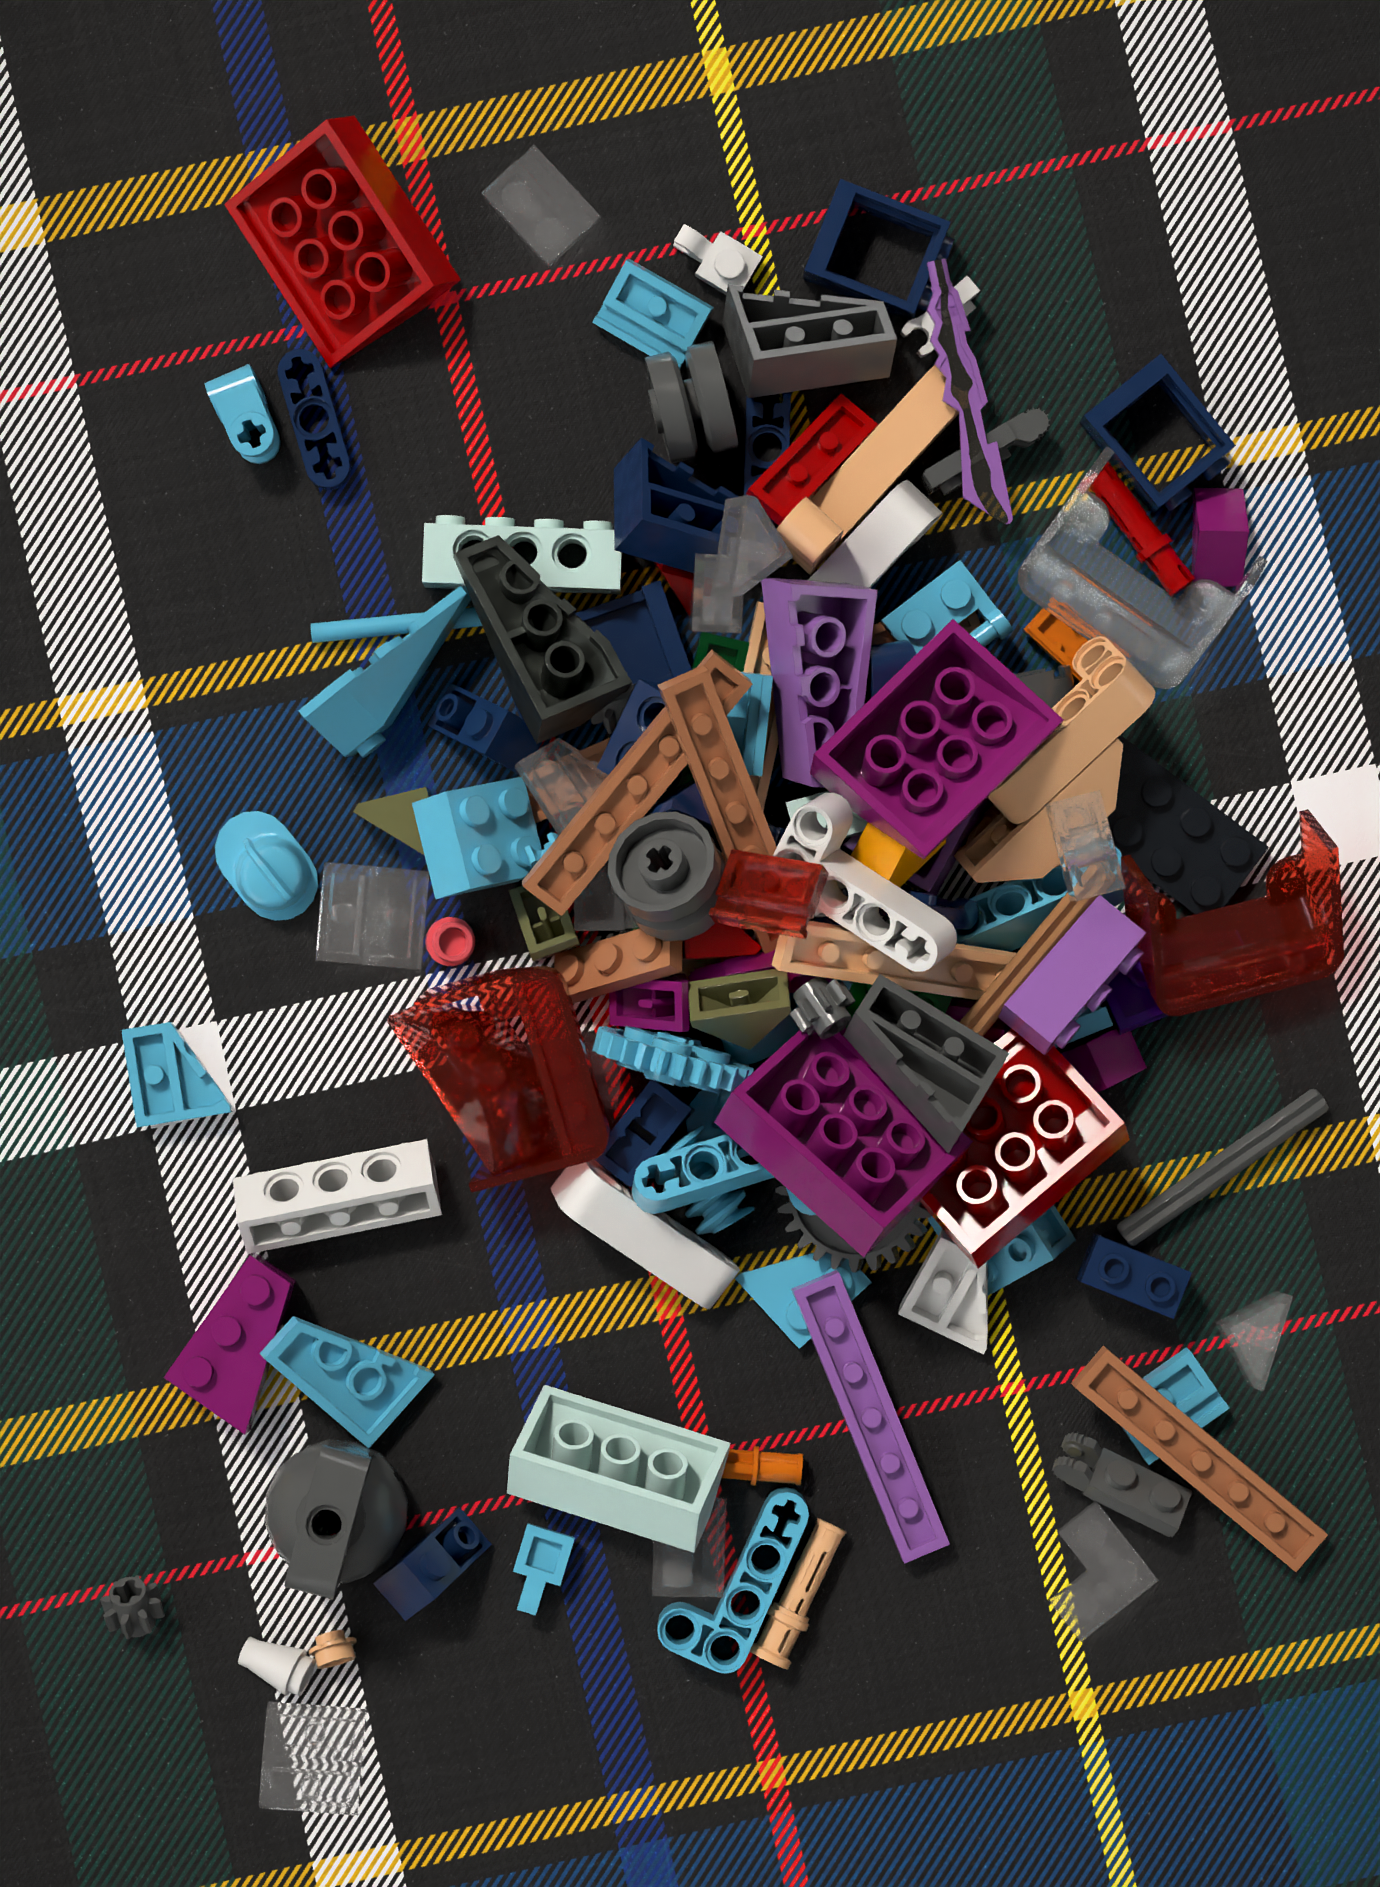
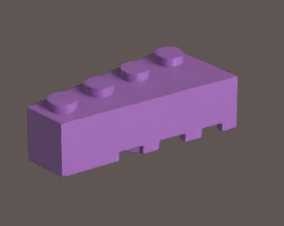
(817, 662)

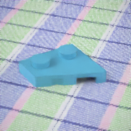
(168, 1077)
(773, 1284)

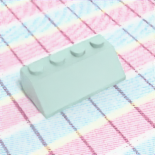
(617, 1468)

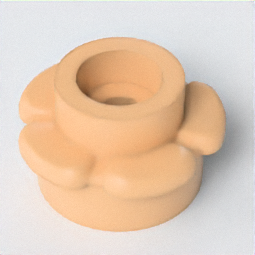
(333, 1649)

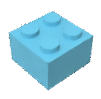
(477, 836)

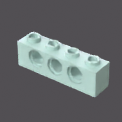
(597, 575)

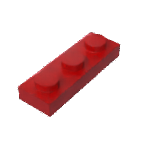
(812, 458)

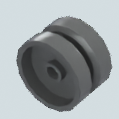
(690, 402)
(667, 875)

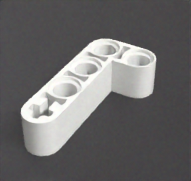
(880, 538)
(916, 932)
(653, 1241)

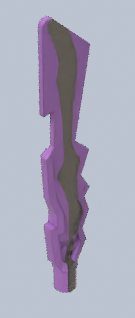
(964, 391)

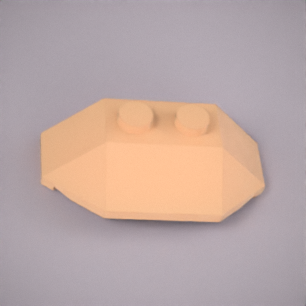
(1027, 850)

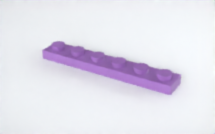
(870, 1416)

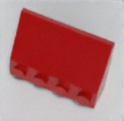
(341, 239)
(1030, 1146)

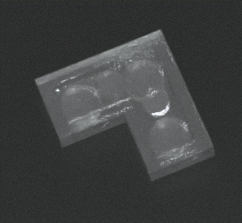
(1112, 1575)

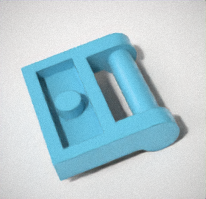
(947, 597)

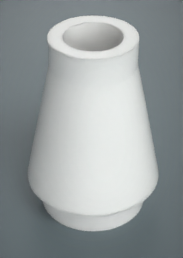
(279, 1665)

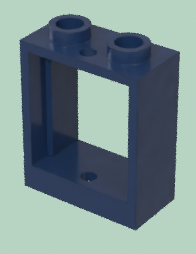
(851, 195)
(1160, 373)

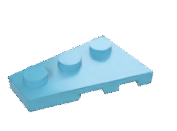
(346, 1377)

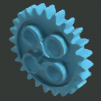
(671, 1058)

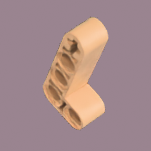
(1093, 714)

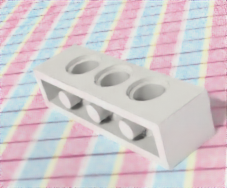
(336, 1196)

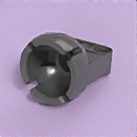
(357, 1487)

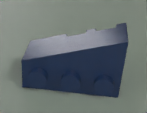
(664, 510)

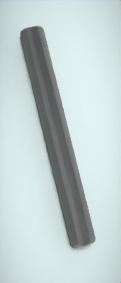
(1222, 1167)

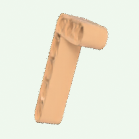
(868, 474)

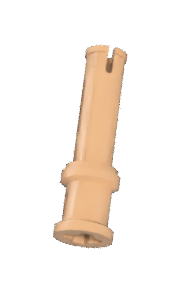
(789, 1615)

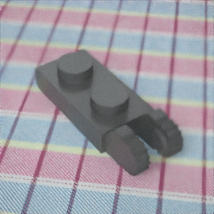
(1018, 431)
(1122, 1484)

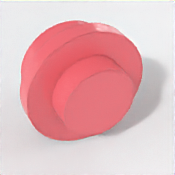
(450, 941)

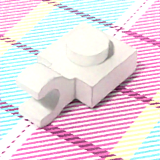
(721, 262)
(967, 291)

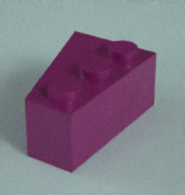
(223, 1358)

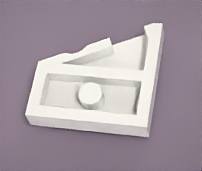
(950, 1296)

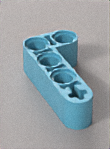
(720, 1154)
(744, 1577)

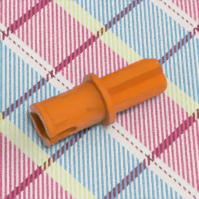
(763, 1466)

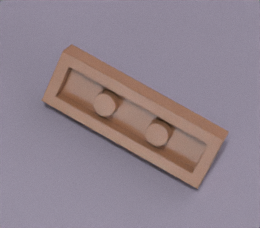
(617, 963)

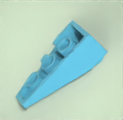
(367, 701)

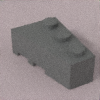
(806, 343)
(924, 1057)

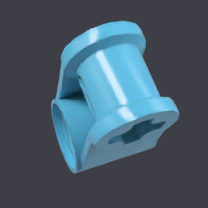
(241, 408)

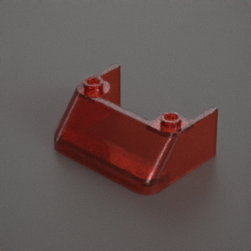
(1245, 946)
(575, 1116)

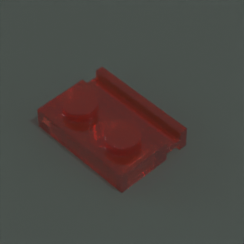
(768, 893)

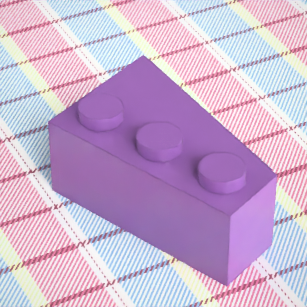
(1074, 976)

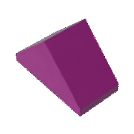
(1219, 535)
(653, 1005)
(1106, 1059)

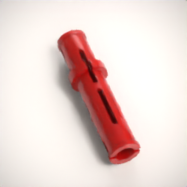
(1145, 537)

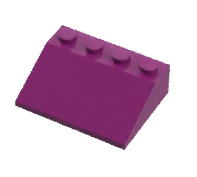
(934, 741)
(836, 1137)

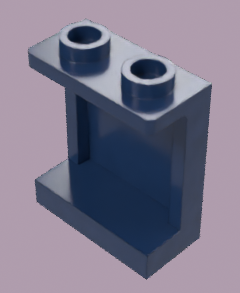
(641, 634)

